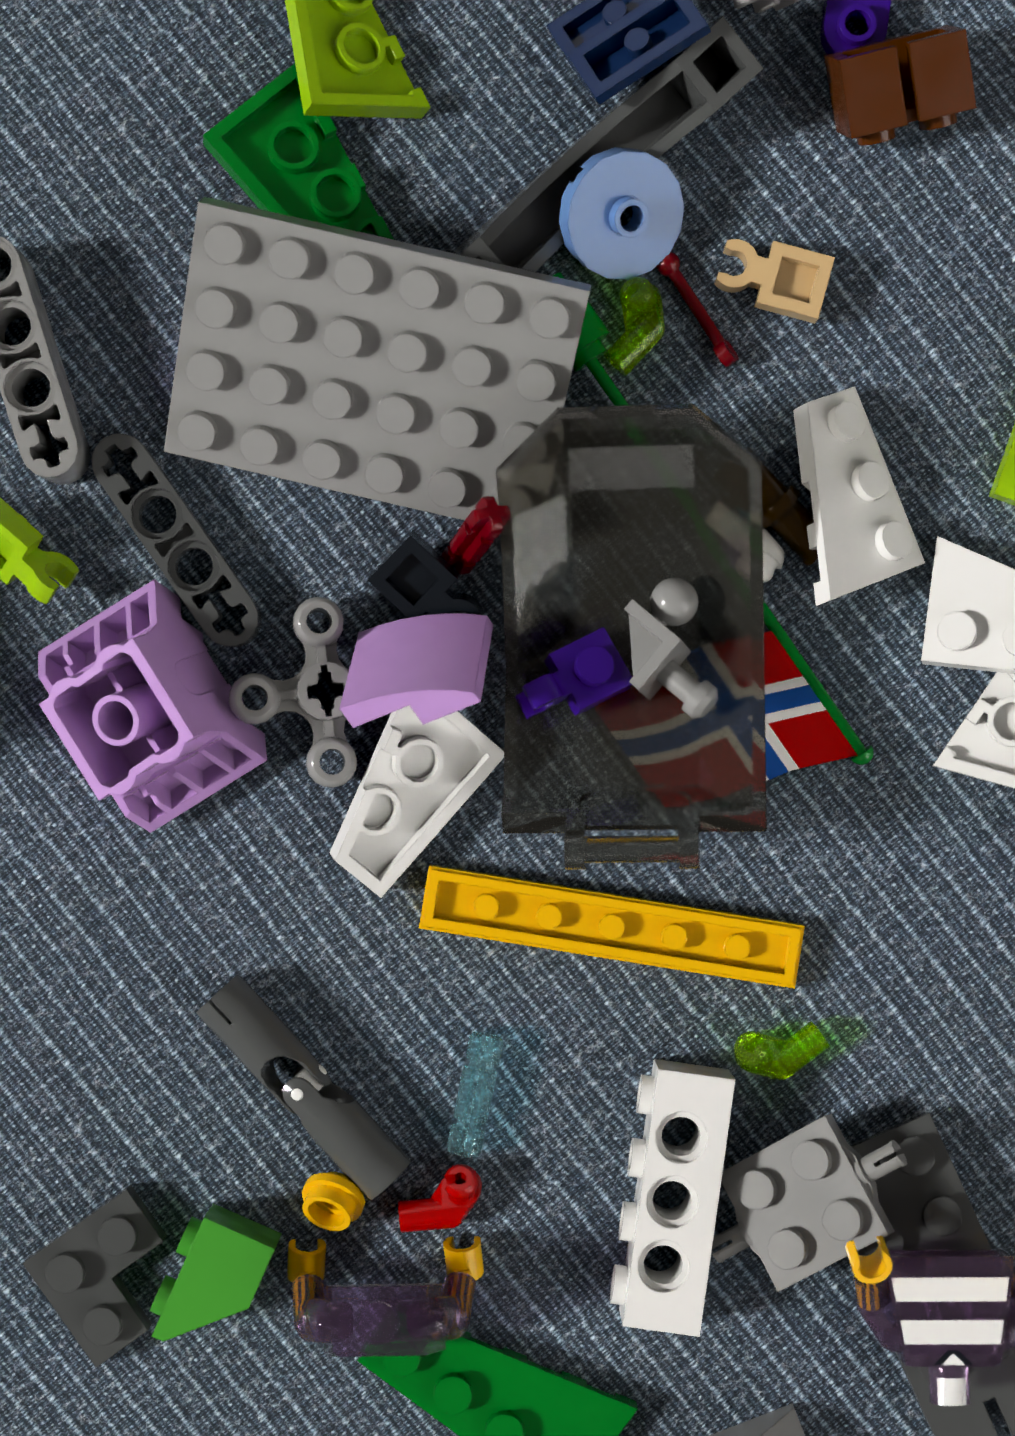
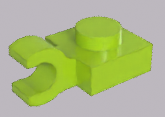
(28, 563)

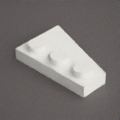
(855, 505)
(970, 611)
(410, 793)

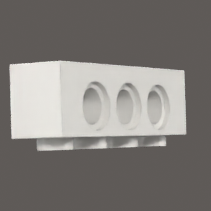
(676, 1296)

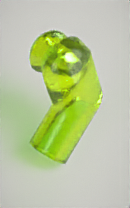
(779, 1057)

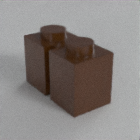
(901, 82)

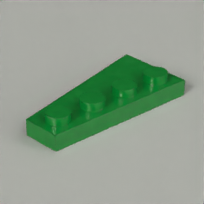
(292, 160)
(501, 1393)

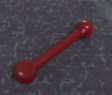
(723, 349)

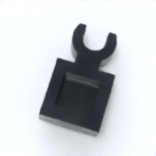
(420, 580)

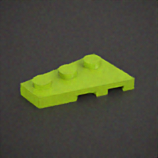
(349, 62)

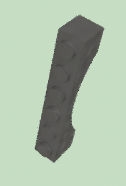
(648, 118)

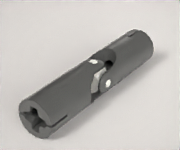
(325, 1109)

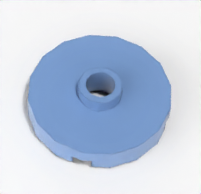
(594, 207)

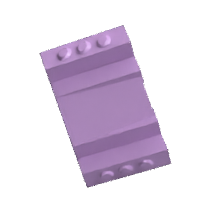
(146, 709)

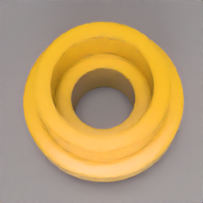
(332, 1201)

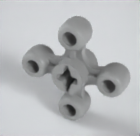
(292, 694)

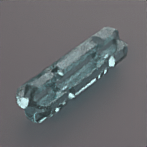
(475, 1094)

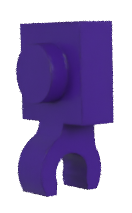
(581, 674)

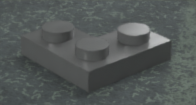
(82, 1271)

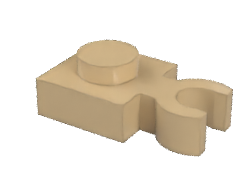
(787, 281)

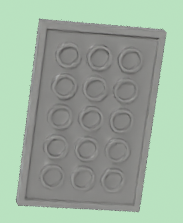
(364, 359)

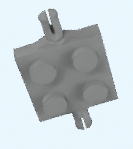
(806, 1201)

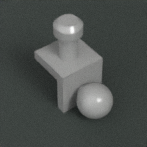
(659, 652)

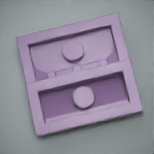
(419, 662)

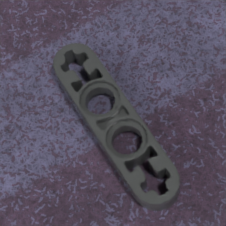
(182, 537)

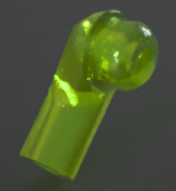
(643, 324)

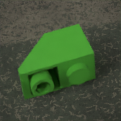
(219, 1275)

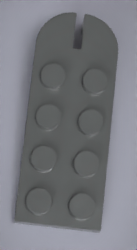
(934, 1213)

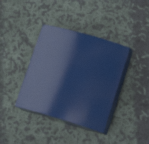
(624, 39)

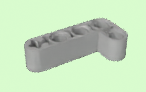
(35, 359)

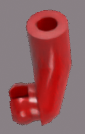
(447, 1205)

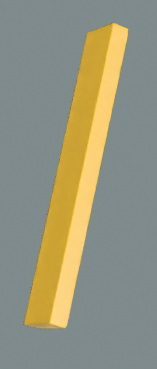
(611, 926)

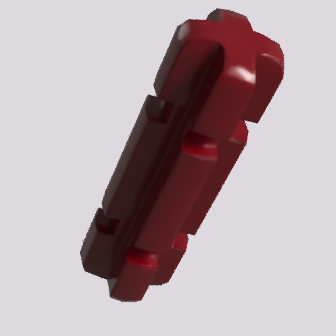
(476, 534)

